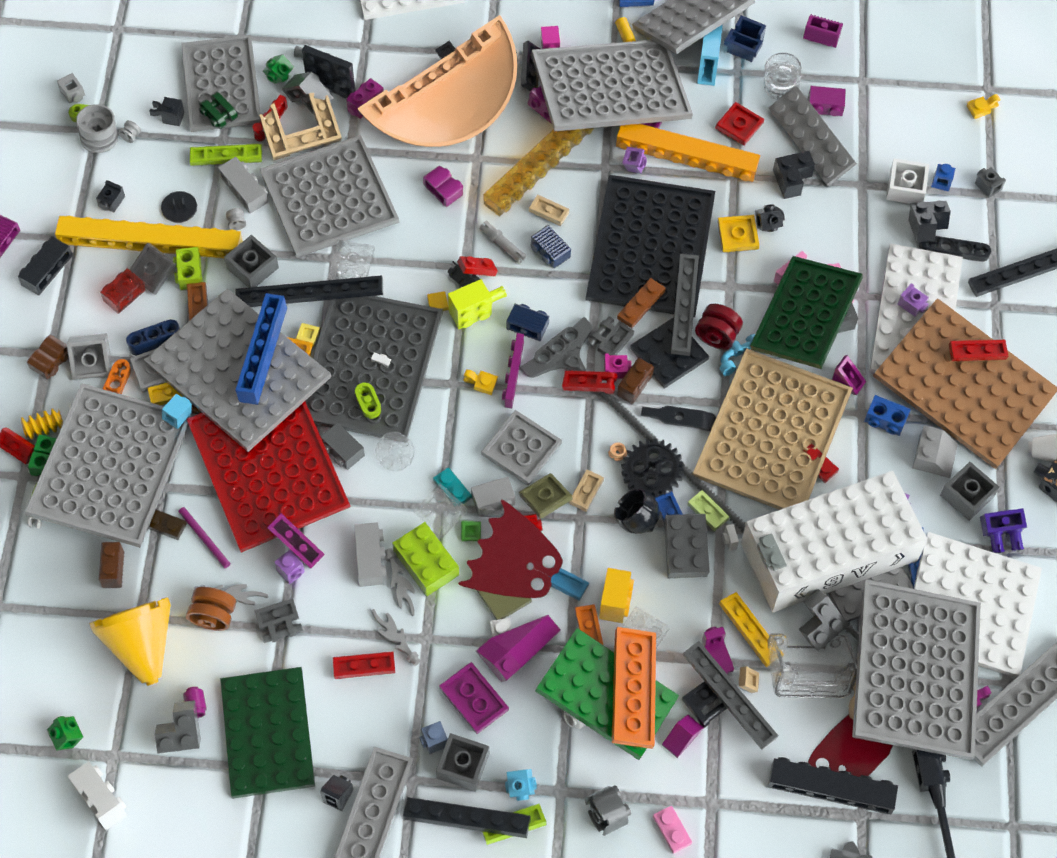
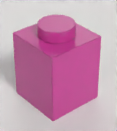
(550, 37)

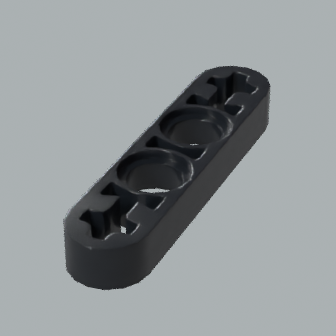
(955, 244)

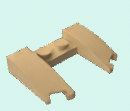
(284, 145)

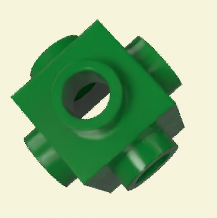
(278, 69)
(65, 733)

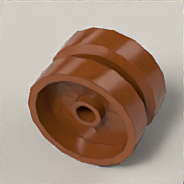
(211, 608)

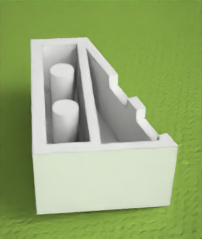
(98, 794)

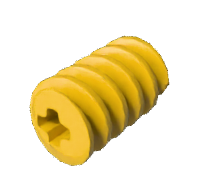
(42, 423)

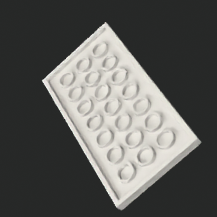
(931, 273)

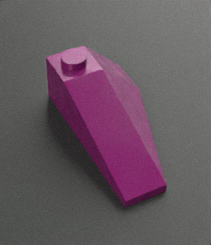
(515, 647)

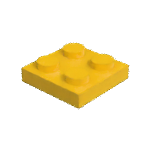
(738, 233)

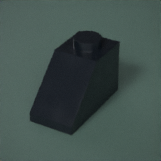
(337, 792)

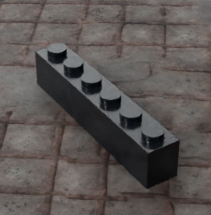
(833, 786)

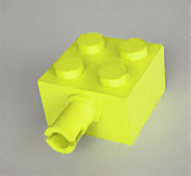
(472, 303)

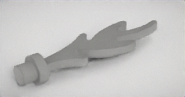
(402, 583)
(240, 596)
(392, 635)

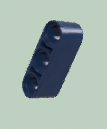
(144, 337)

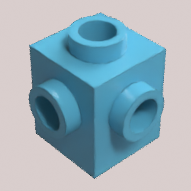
(519, 777)

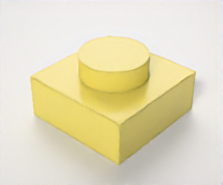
(308, 333)

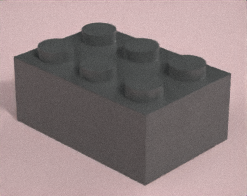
(686, 546)

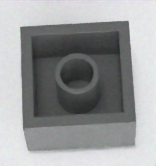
(251, 262)
(969, 491)
(462, 762)

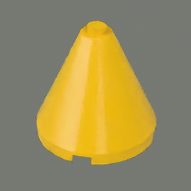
(137, 638)

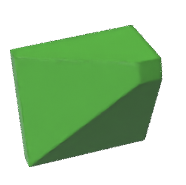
(470, 530)

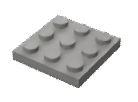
(521, 447)

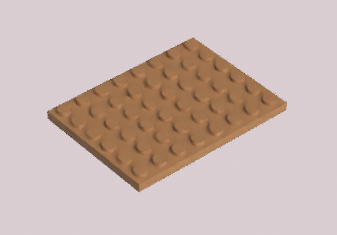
(976, 402)

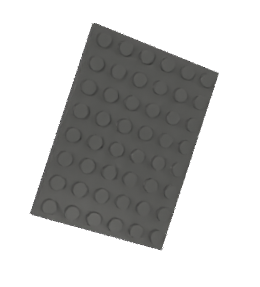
(345, 347)

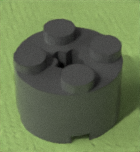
(607, 809)

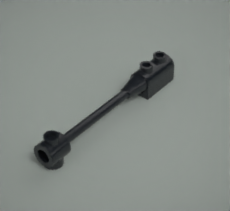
(933, 779)

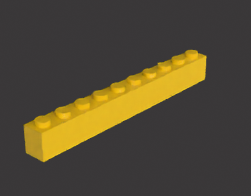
(134, 236)

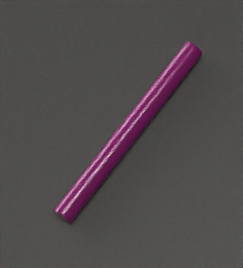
(204, 537)

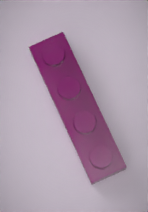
(512, 377)

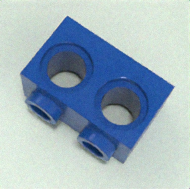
(888, 411)

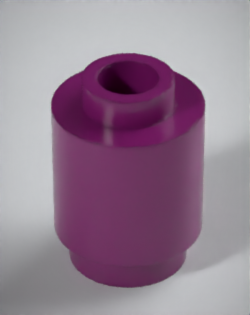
(196, 694)

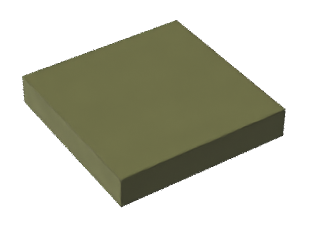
(545, 495)
(503, 606)

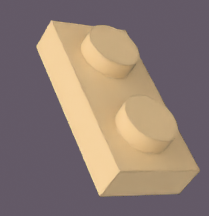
(549, 210)
(586, 490)

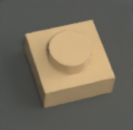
(749, 679)

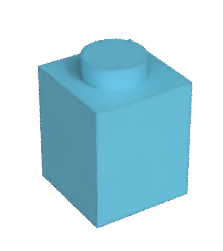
(177, 411)

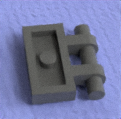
(614, 341)
(277, 615)

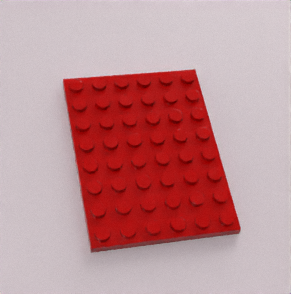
(279, 475)

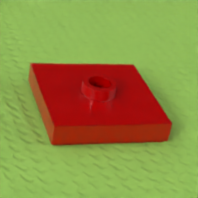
(739, 123)

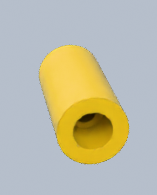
(624, 30)

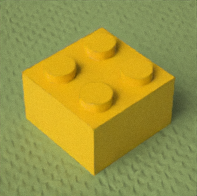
(616, 595)

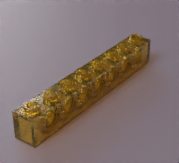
(530, 163)

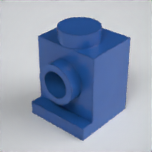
(943, 172)

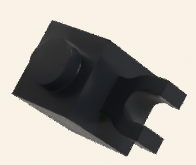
(170, 111)

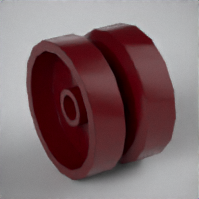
(719, 326)

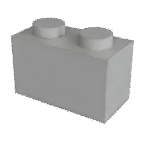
(488, 496)

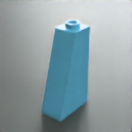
(709, 57)

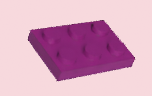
(474, 698)

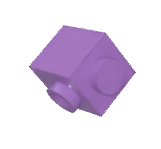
(289, 566)

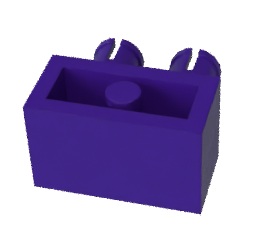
(1001, 522)

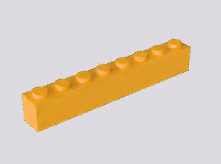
(689, 151)

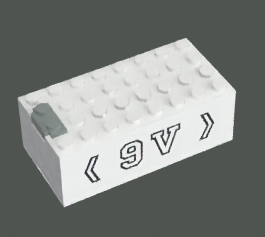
(833, 540)

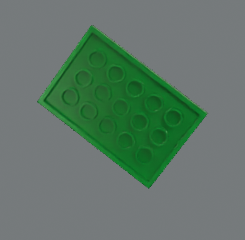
(583, 687)

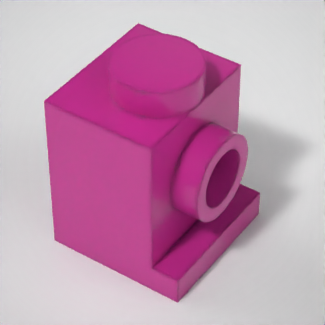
(618, 364)

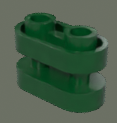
(215, 117)

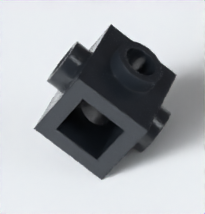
(769, 218)

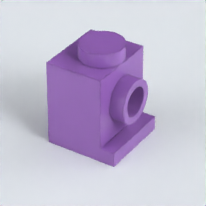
(637, 161)
(913, 300)

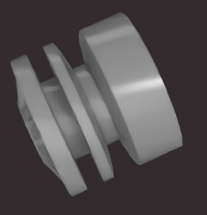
(97, 128)

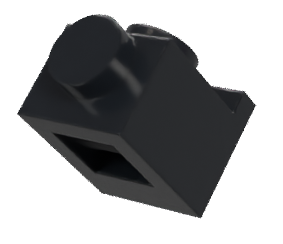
(110, 196)

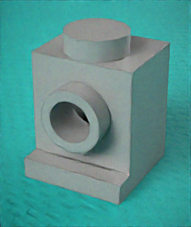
(73, 91)

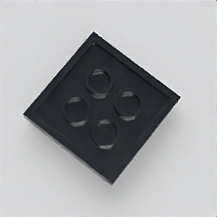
(332, 71)
(656, 350)

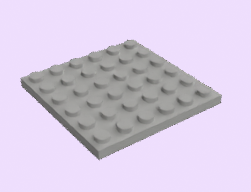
(329, 196)

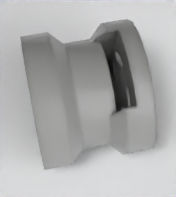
(129, 131)
(235, 219)

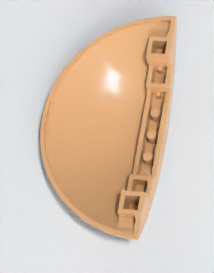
(453, 96)

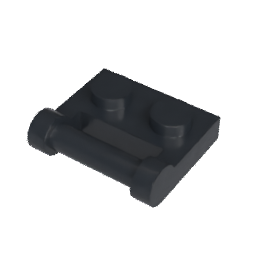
(699, 699)

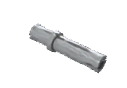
(497, 237)

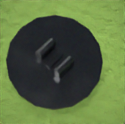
(179, 206)

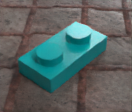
(453, 485)

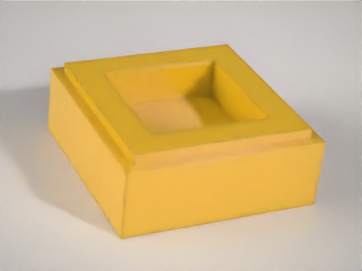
(438, 300)

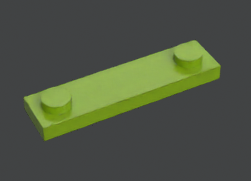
(221, 154)

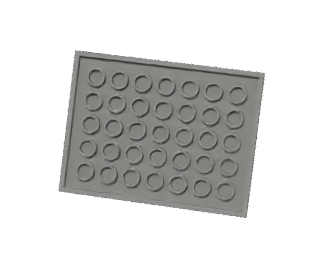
(610, 85)
(207, 360)
(107, 466)
(917, 670)

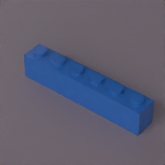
(261, 349)

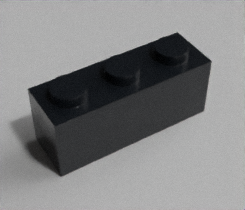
(45, 265)

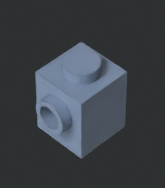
(433, 737)

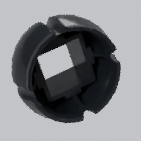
(637, 512)

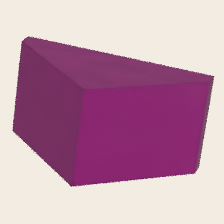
(848, 374)
(682, 735)

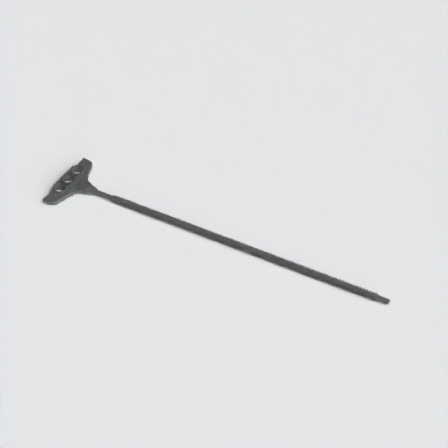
(570, 359)

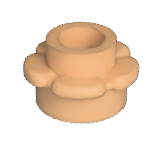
(617, 447)

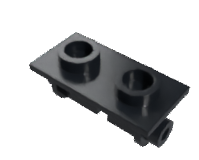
(457, 275)

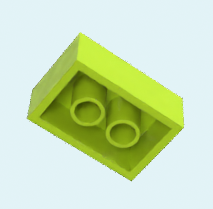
(425, 559)

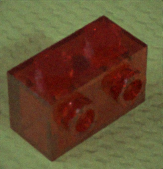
(122, 290)

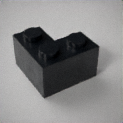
(791, 170)
(927, 218)

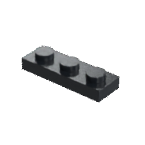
(528, 75)

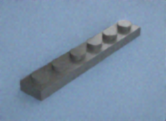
(684, 304)
(730, 695)

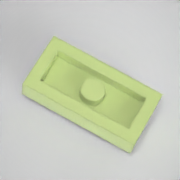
(704, 504)

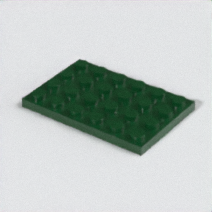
(806, 312)
(267, 732)

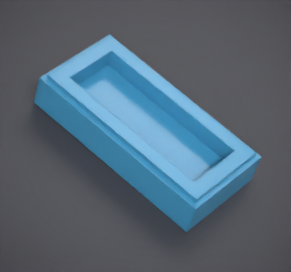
(569, 584)

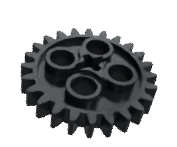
(641, 455)

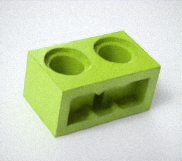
(191, 268)

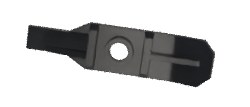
(691, 417)

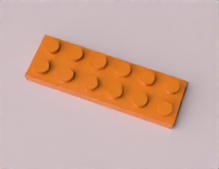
(634, 688)

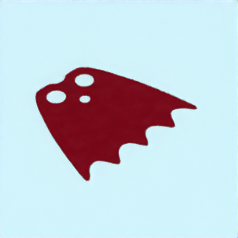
(506, 555)
(856, 754)

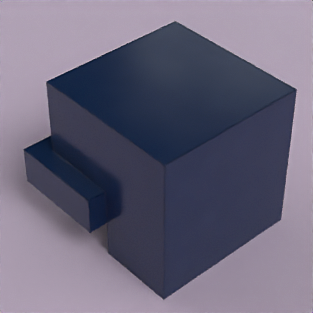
(746, 38)

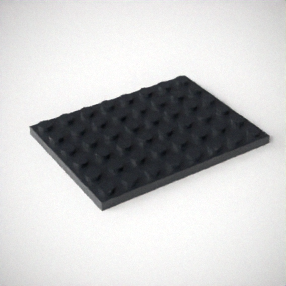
(642, 238)

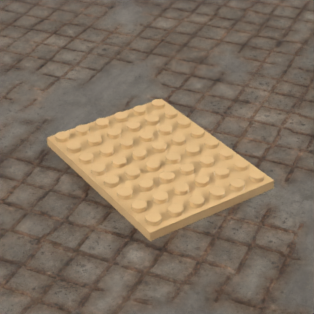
(766, 426)

